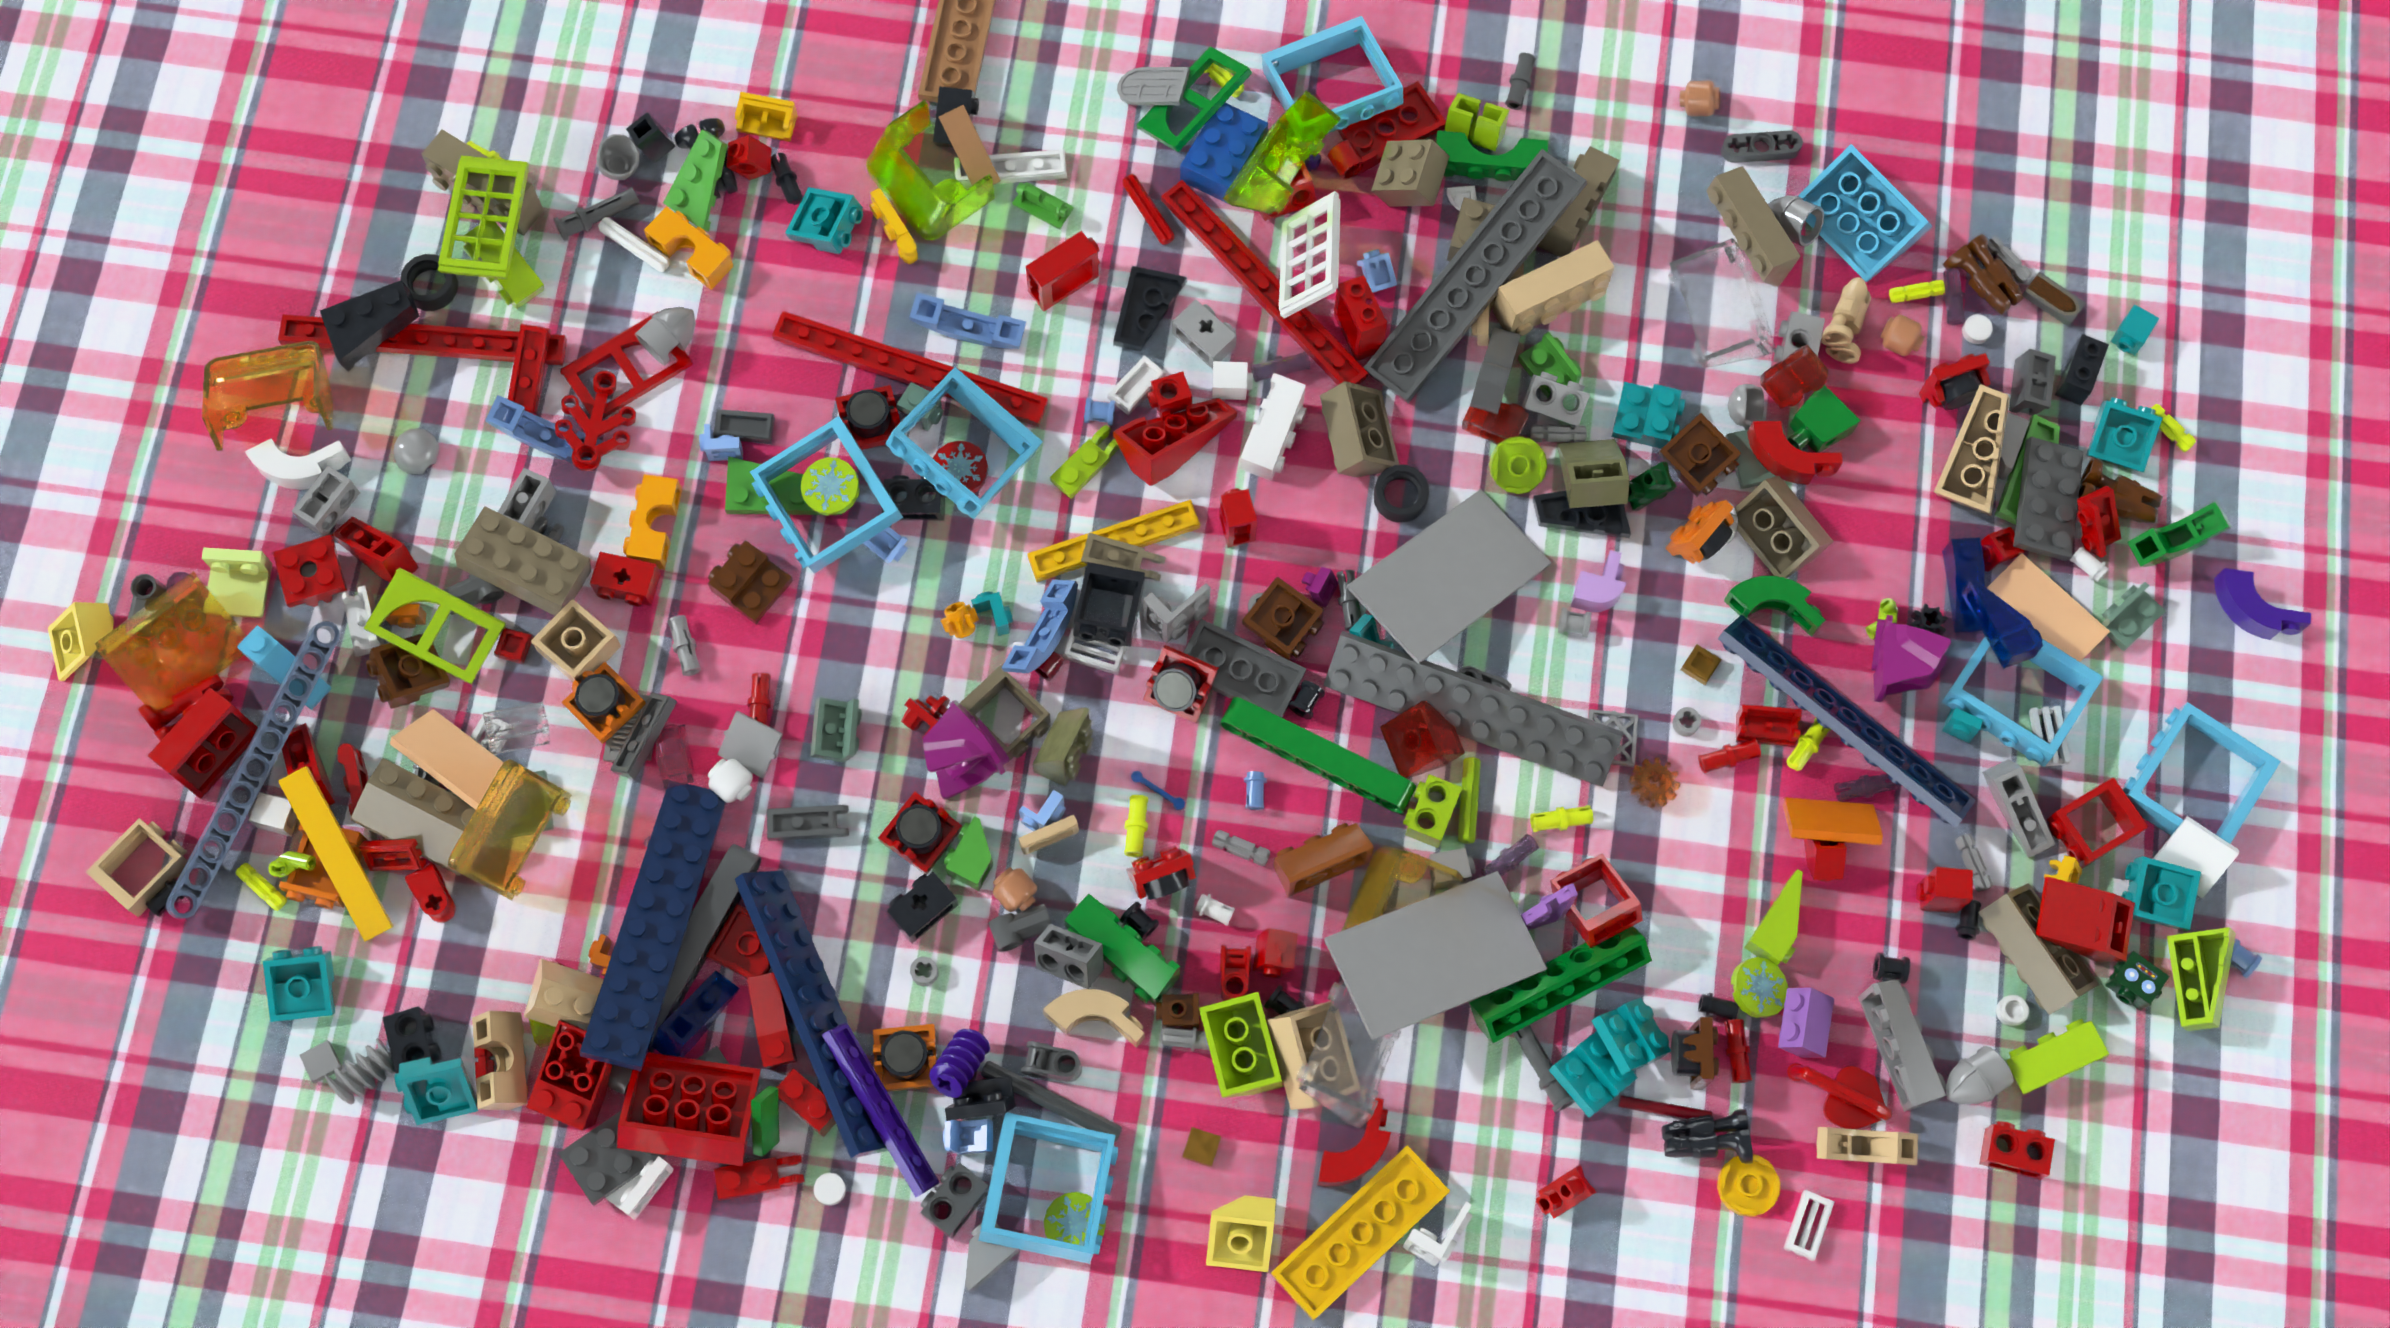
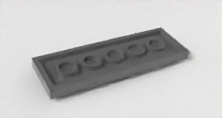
(603, 1167)

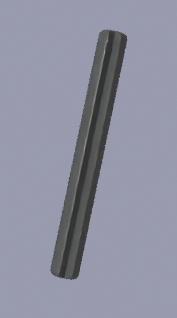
(1053, 1101)

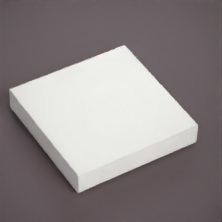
(2199, 850)

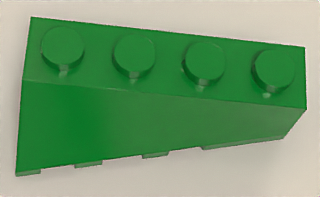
(1123, 951)

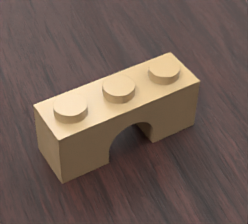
(503, 1036)

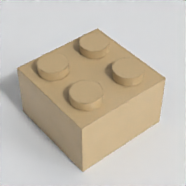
(575, 642)

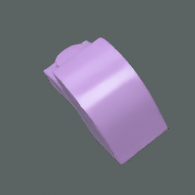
(1599, 592)

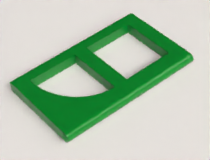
(1156, 121)

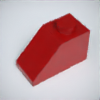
(1825, 859)

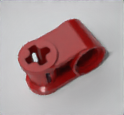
(430, 889)
(1234, 968)

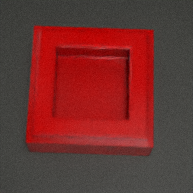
(513, 645)

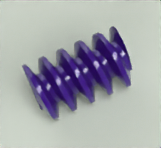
(959, 1062)

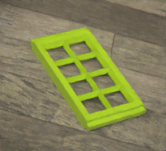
(475, 267)

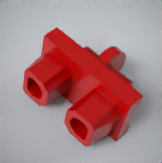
(919, 712)
(1564, 1193)

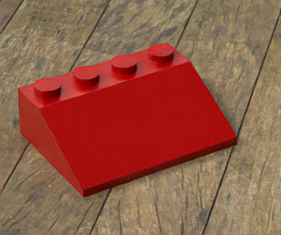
(689, 1109)

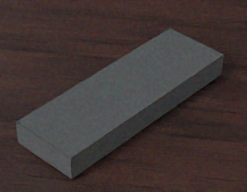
(643, 735)

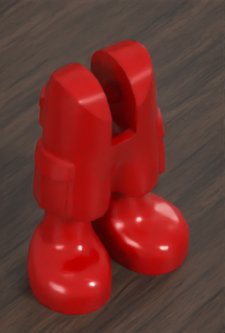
(183, 702)

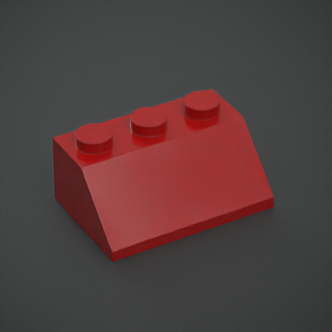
(204, 743)

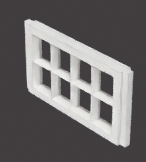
(1331, 205)

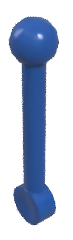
(1178, 803)

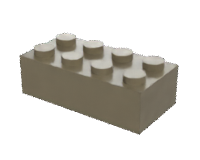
(442, 162)
(522, 561)

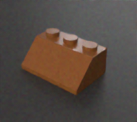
(1322, 858)

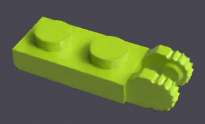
(1084, 463)

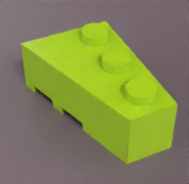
(521, 283)
(2201, 975)
(2056, 1056)

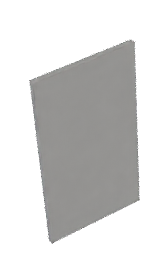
(1448, 576)
(1434, 955)

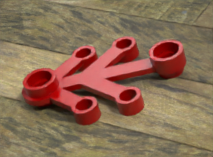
(594, 426)

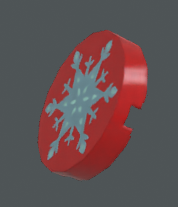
(964, 462)

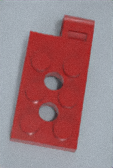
(1365, 143)

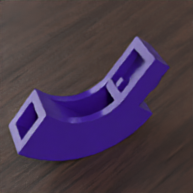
(2250, 612)

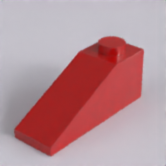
(374, 548)
(301, 752)
(771, 1021)

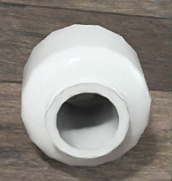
(730, 780)

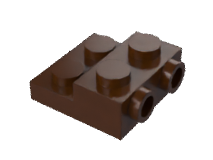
(1700, 455)
(748, 581)
(1284, 619)
(403, 675)

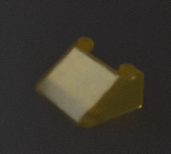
(507, 828)

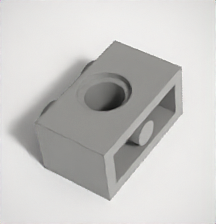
(1800, 329)
(528, 498)

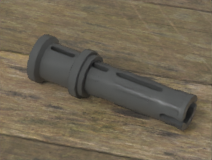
(584, 218)
(1541, 1065)

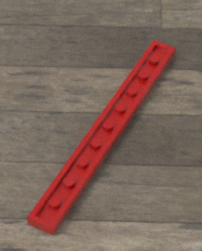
(1261, 284)
(428, 340)
(898, 364)

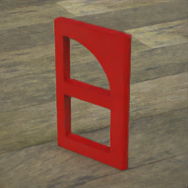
(614, 348)

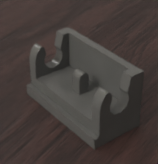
(2032, 382)

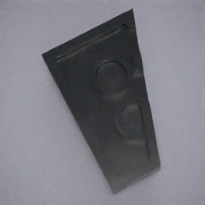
(1144, 305)
(1554, 512)

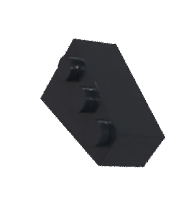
(367, 321)

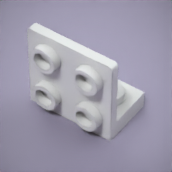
(640, 1190)
(1424, 1243)

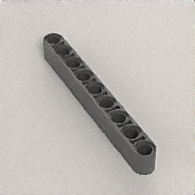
(702, 930)

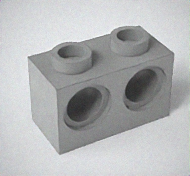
(1553, 405)
(326, 501)

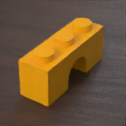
(673, 232)
(655, 498)

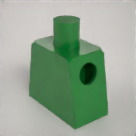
(1822, 421)

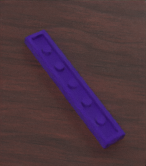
(880, 1109)

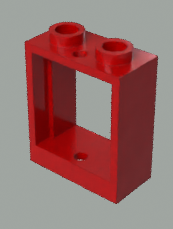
(1063, 270)
(1359, 322)
(2119, 807)
(1610, 921)

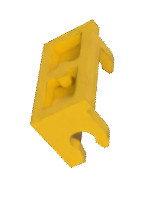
(765, 116)

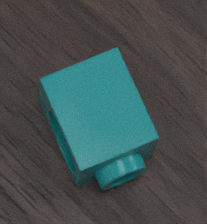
(2134, 330)

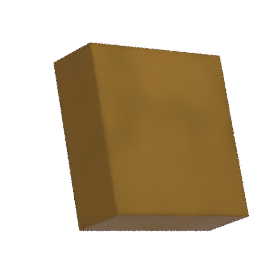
(1700, 664)
(1201, 1147)

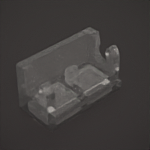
(516, 728)

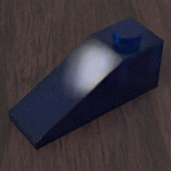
(1963, 564)
(2004, 627)
(694, 1016)

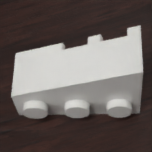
(1274, 428)

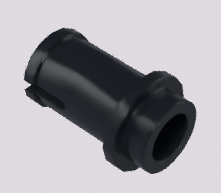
(158, 902)
(1968, 922)
(1717, 1007)

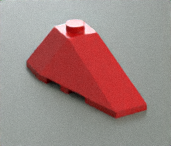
(1165, 443)

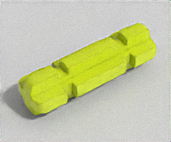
(1221, 77)
(1917, 291)
(2174, 430)
(261, 886)

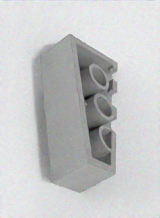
(1902, 1045)

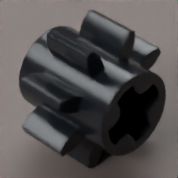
(1933, 615)

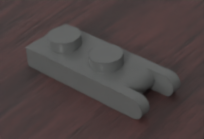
(805, 822)

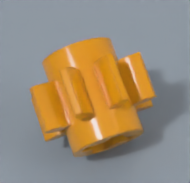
(959, 619)

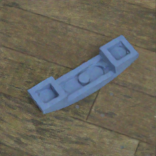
(967, 325)
(530, 429)
(1049, 629)

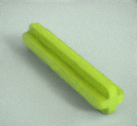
(1469, 800)

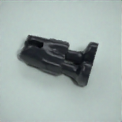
(686, 138)
(1698, 1138)

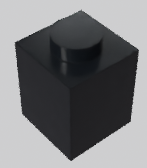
(650, 137)

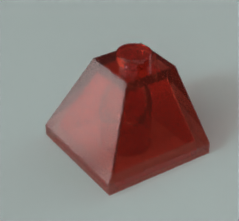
(1421, 740)

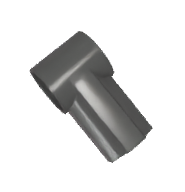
(139, 587)
(475, 591)
(1012, 930)

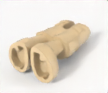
(1846, 322)

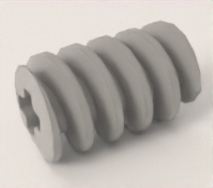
(362, 1073)

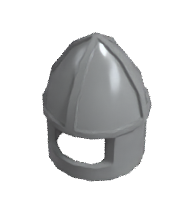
(1792, 213)
(666, 330)
(1978, 1078)

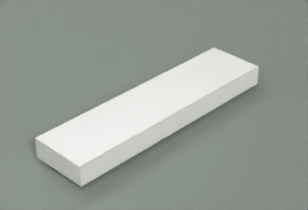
(1022, 167)

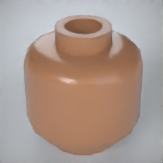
(1700, 98)
(1902, 335)
(1015, 890)

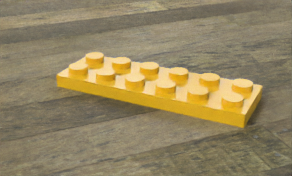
(1360, 1232)

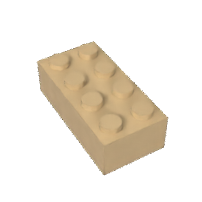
(1553, 289)

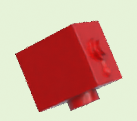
(1275, 952)

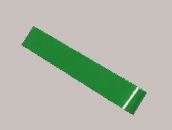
(1318, 755)

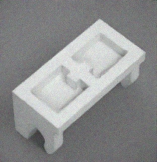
(358, 611)

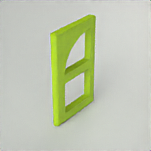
(407, 589)

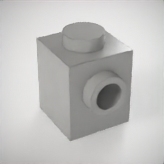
(1457, 860)

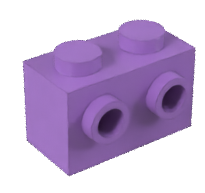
(1806, 1022)

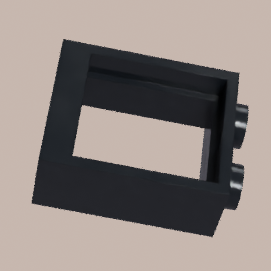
(1112, 580)

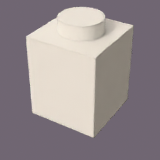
(1231, 380)
(273, 814)

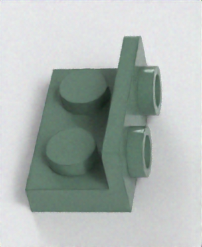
(2132, 616)

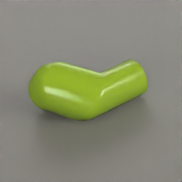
(1887, 607)
(290, 862)

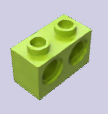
(1437, 812)

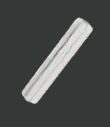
(634, 244)

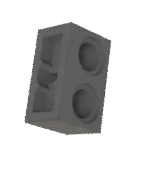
(1069, 956)
(962, 1204)

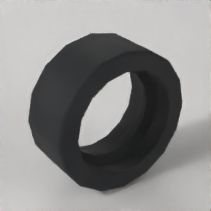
(436, 300)
(1406, 473)

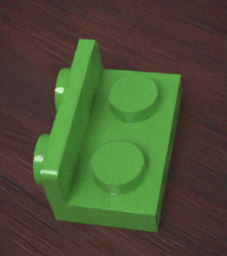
(1550, 358)

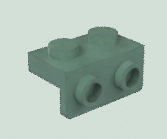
(835, 729)

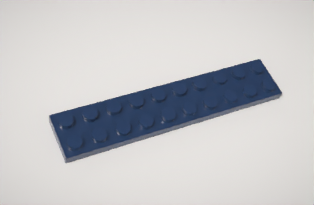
(1847, 720)
(653, 927)
(808, 998)

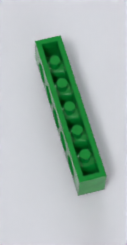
(1562, 983)

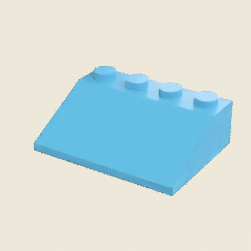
(1863, 214)

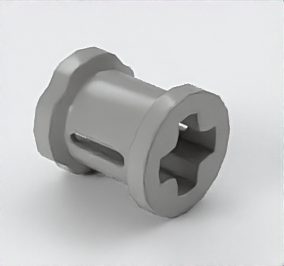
(1574, 622)

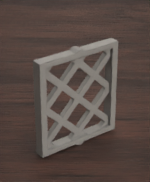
(1632, 739)

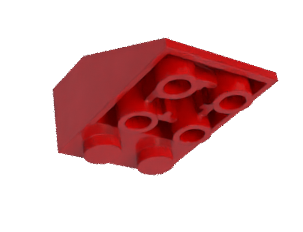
(2085, 920)
(568, 1084)

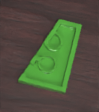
(696, 181)

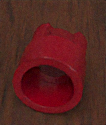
(1050, 666)

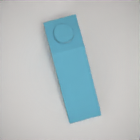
(276, 661)

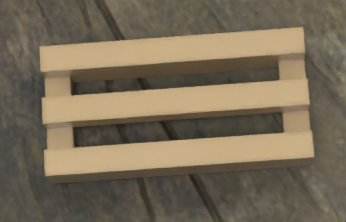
(1048, 835)

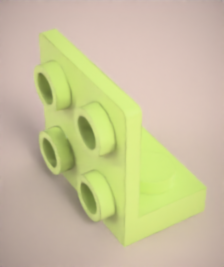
(239, 580)

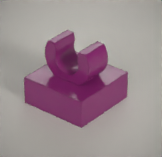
(1321, 585)

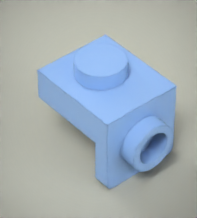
(887, 545)
(1051, 811)
(968, 1136)

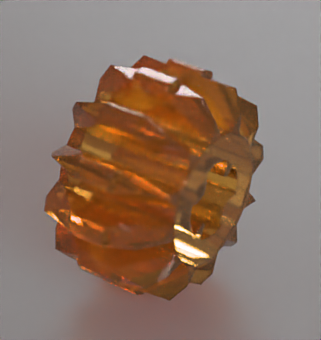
(1657, 773)

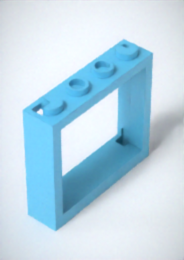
(1328, 43)
(985, 410)
(795, 454)
(2011, 733)
(2168, 821)
(1060, 1134)

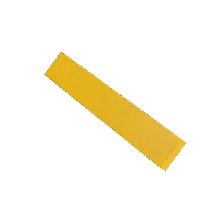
(1136, 531)
(335, 853)

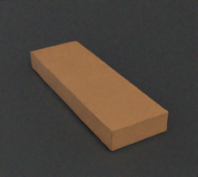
(968, 145)

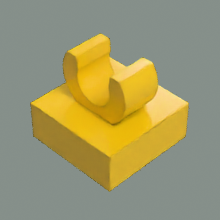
(2068, 870)

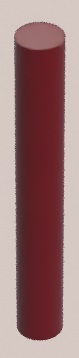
(1660, 1108)

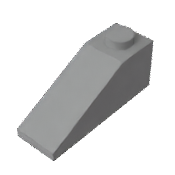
(2019, 806)

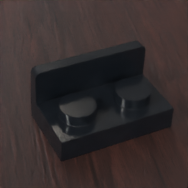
(983, 1099)

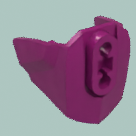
(1905, 658)
(962, 751)

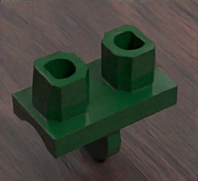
(1650, 486)

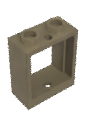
(989, 689)

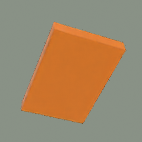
(1832, 821)

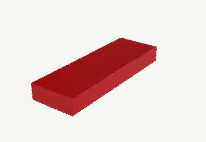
(529, 366)

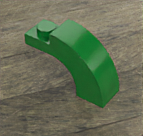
(2180, 537)
(1776, 594)

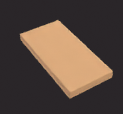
(2048, 608)
(448, 756)

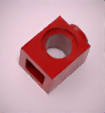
(749, 157)
(1173, 383)

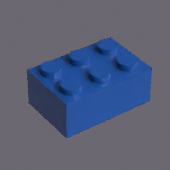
(1221, 150)

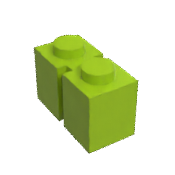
(1484, 130)

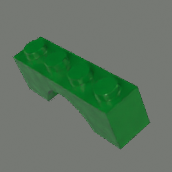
(1470, 162)

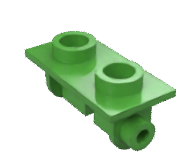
(1042, 205)

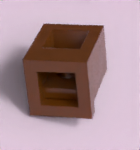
(1187, 1019)

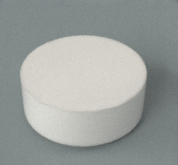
(1977, 329)
(2012, 1010)
(829, 1189)

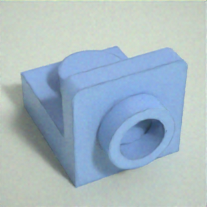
(1378, 270)
(721, 447)

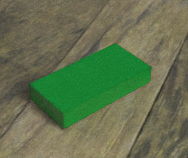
(765, 1121)

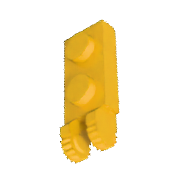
(893, 226)

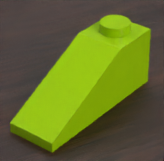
(1780, 925)

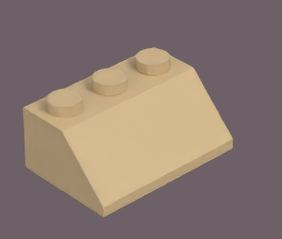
(562, 995)
(1293, 1042)

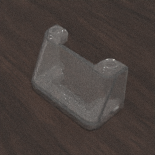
(1722, 305)
(1346, 1062)

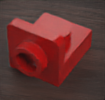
(1999, 548)

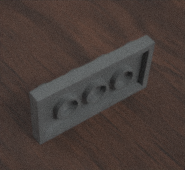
(2048, 499)
(1246, 668)

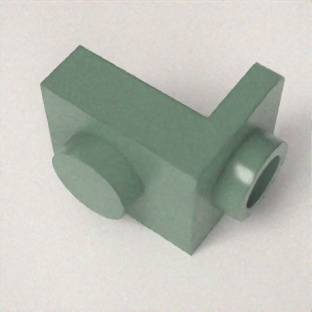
(912, 397)

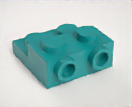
(825, 220)
(1648, 414)
(2124, 434)
(2162, 892)
(299, 984)
(1632, 1036)
(1591, 1075)
(435, 1090)

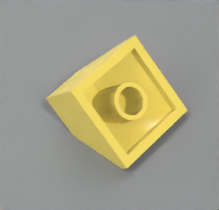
(75, 635)
(1242, 1234)

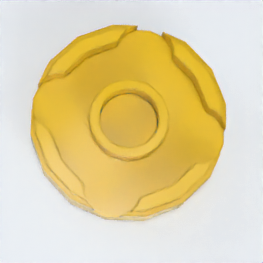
(1748, 1187)

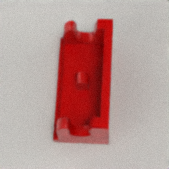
(1768, 725)

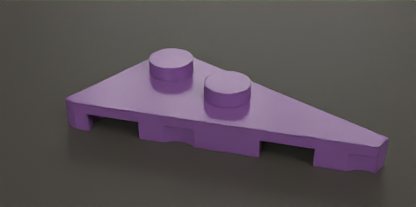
(1551, 908)

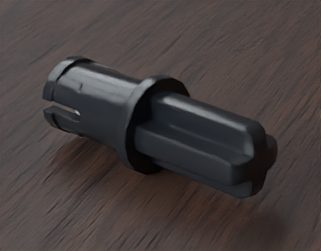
(786, 179)

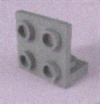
(1174, 624)

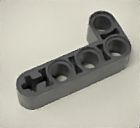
(1495, 370)

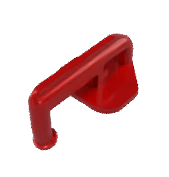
(1852, 1097)

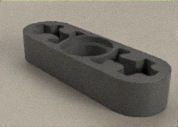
(1782, 152)

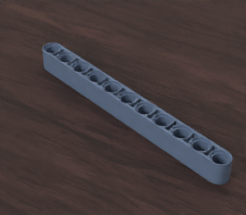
(243, 779)

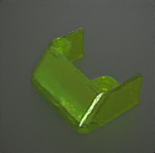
(1267, 174)
(926, 207)

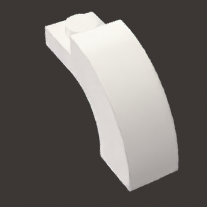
(296, 471)

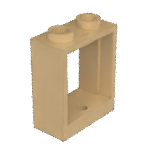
(121, 850)

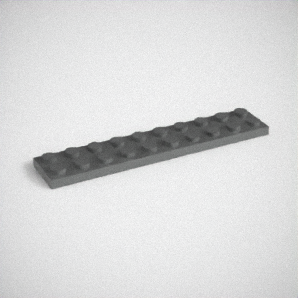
(1475, 275)
(1475, 708)

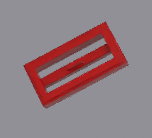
(390, 851)

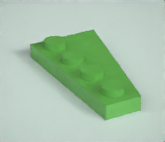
(743, 499)
(2008, 503)

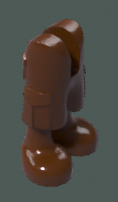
(1992, 283)
(2131, 498)

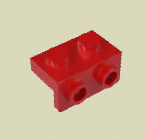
(2098, 520)

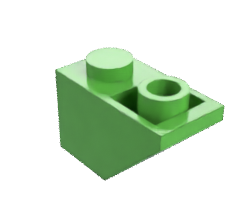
(971, 859)

